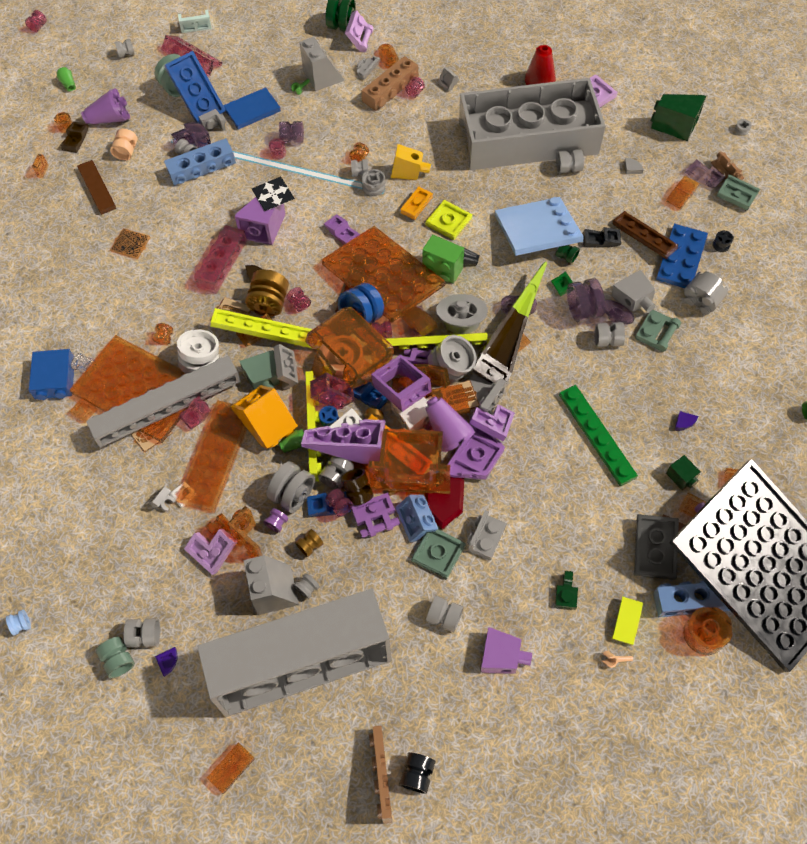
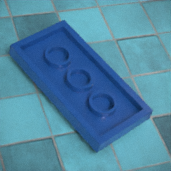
(193, 86)
(683, 263)

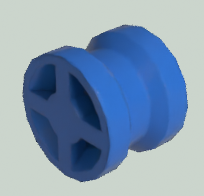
(326, 413)

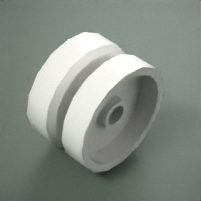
(196, 350)

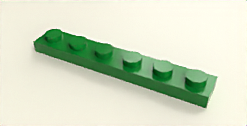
(598, 435)

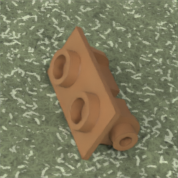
(725, 167)

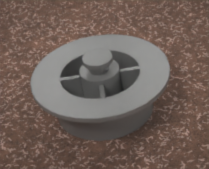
(461, 313)

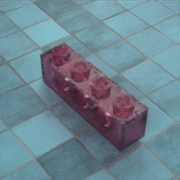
(220, 259)

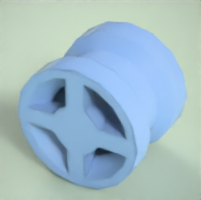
(18, 622)

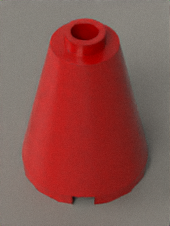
(541, 67)

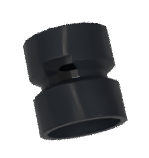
(417, 773)

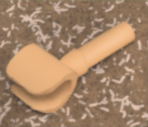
(612, 660)

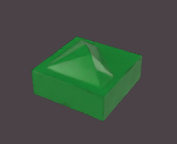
(561, 283)

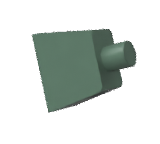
(260, 370)

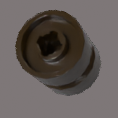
(357, 486)

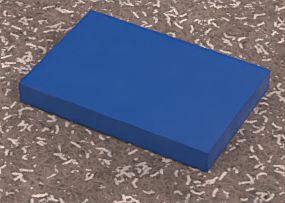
(252, 108)

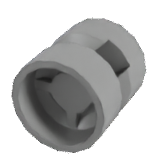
(570, 161)
(609, 334)
(332, 473)
(443, 613)
(148, 629)

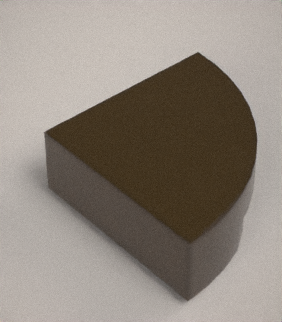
(250, 270)

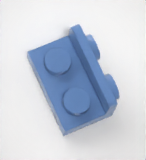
(416, 517)

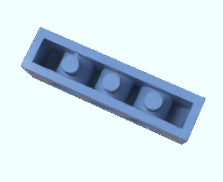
(200, 161)
(668, 606)

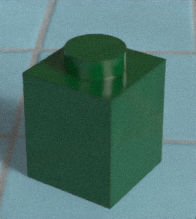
(683, 473)

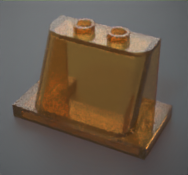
(410, 462)

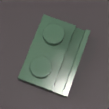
(738, 192)

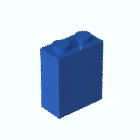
(51, 374)

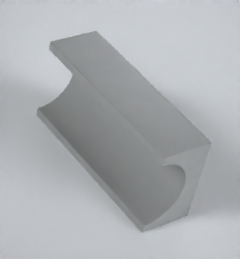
(531, 122)
(295, 653)

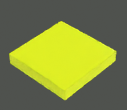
(448, 219)

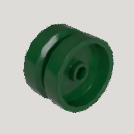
(339, 13)

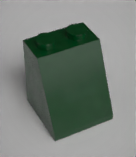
(677, 114)

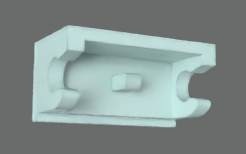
(195, 23)

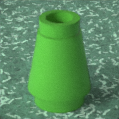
(65, 76)
(293, 441)

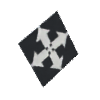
(272, 193)

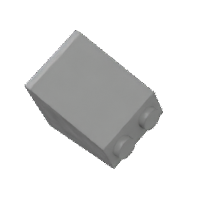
(318, 65)
(270, 584)

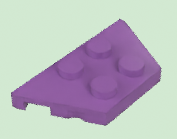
(476, 456)

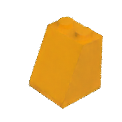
(265, 416)

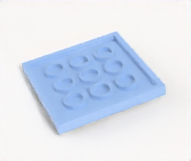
(538, 226)

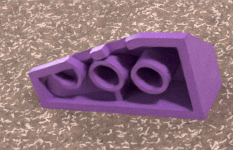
(352, 442)

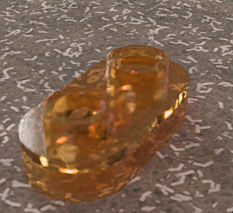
(387, 55)

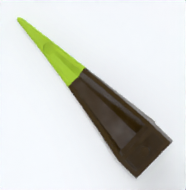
(500, 352)

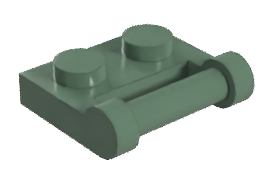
(651, 328)

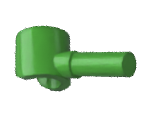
(298, 87)

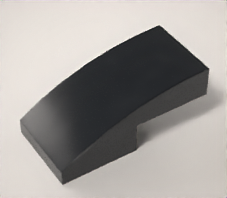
(599, 239)

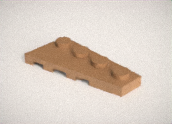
(381, 785)

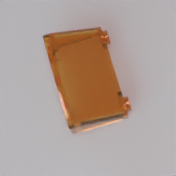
(353, 343)

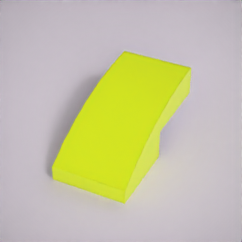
(627, 620)

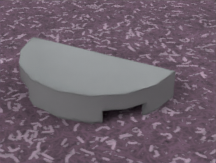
(366, 66)

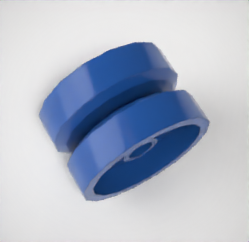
(364, 300)

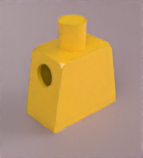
(408, 163)

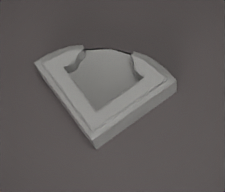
(633, 166)

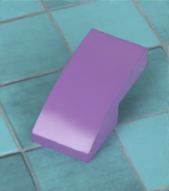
(340, 229)

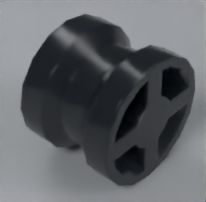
(726, 238)

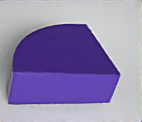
(685, 421)
(167, 660)

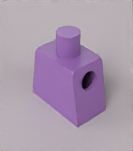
(503, 653)

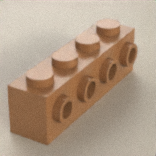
(389, 83)

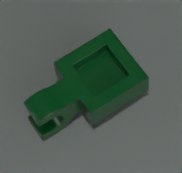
(566, 595)

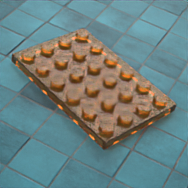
(387, 267)
(126, 373)

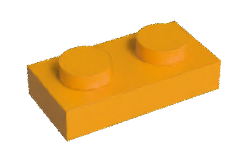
(416, 203)

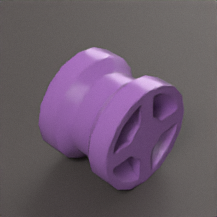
(275, 520)

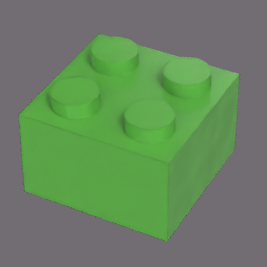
(443, 258)

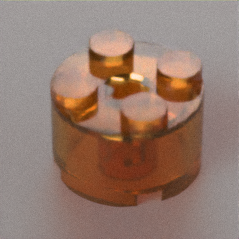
(708, 642)

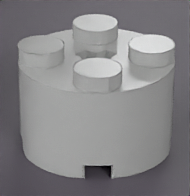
(705, 292)

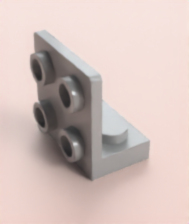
(487, 393)

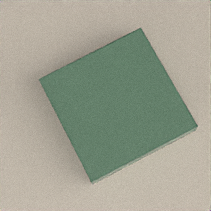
(438, 553)

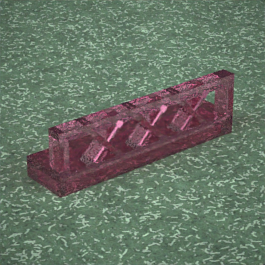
(178, 46)

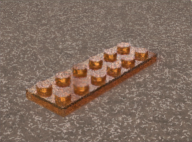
(213, 459)

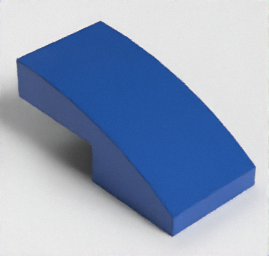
(370, 396)
(318, 506)

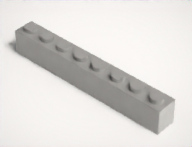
(163, 401)

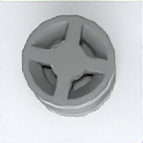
(306, 586)

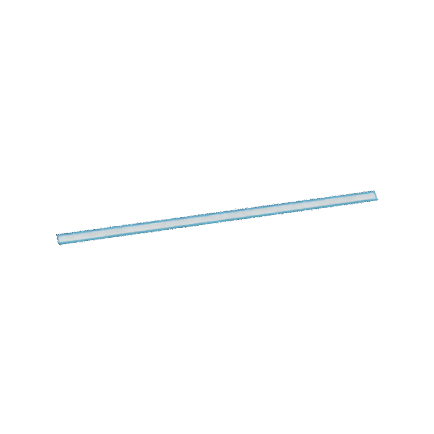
(299, 170)

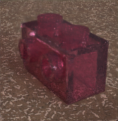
(331, 391)

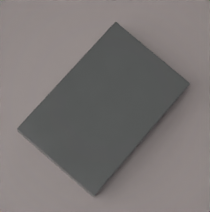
(653, 552)

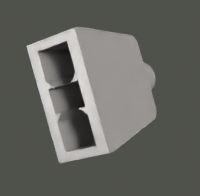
(635, 292)

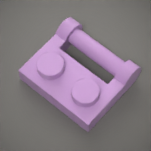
(354, 31)

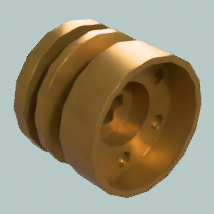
(267, 292)

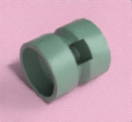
(115, 657)

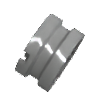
(373, 182)

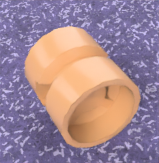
(123, 144)

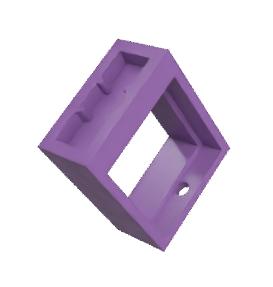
(409, 395)

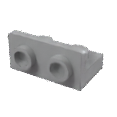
(285, 366)
(486, 536)

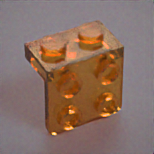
(240, 525)

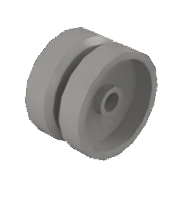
(455, 355)
(290, 487)

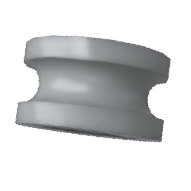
(743, 123)

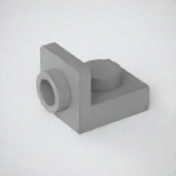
(212, 119)

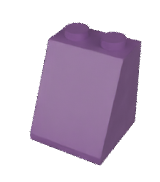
(260, 224)

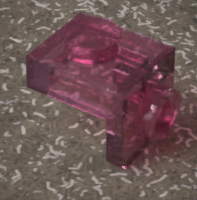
(195, 413)

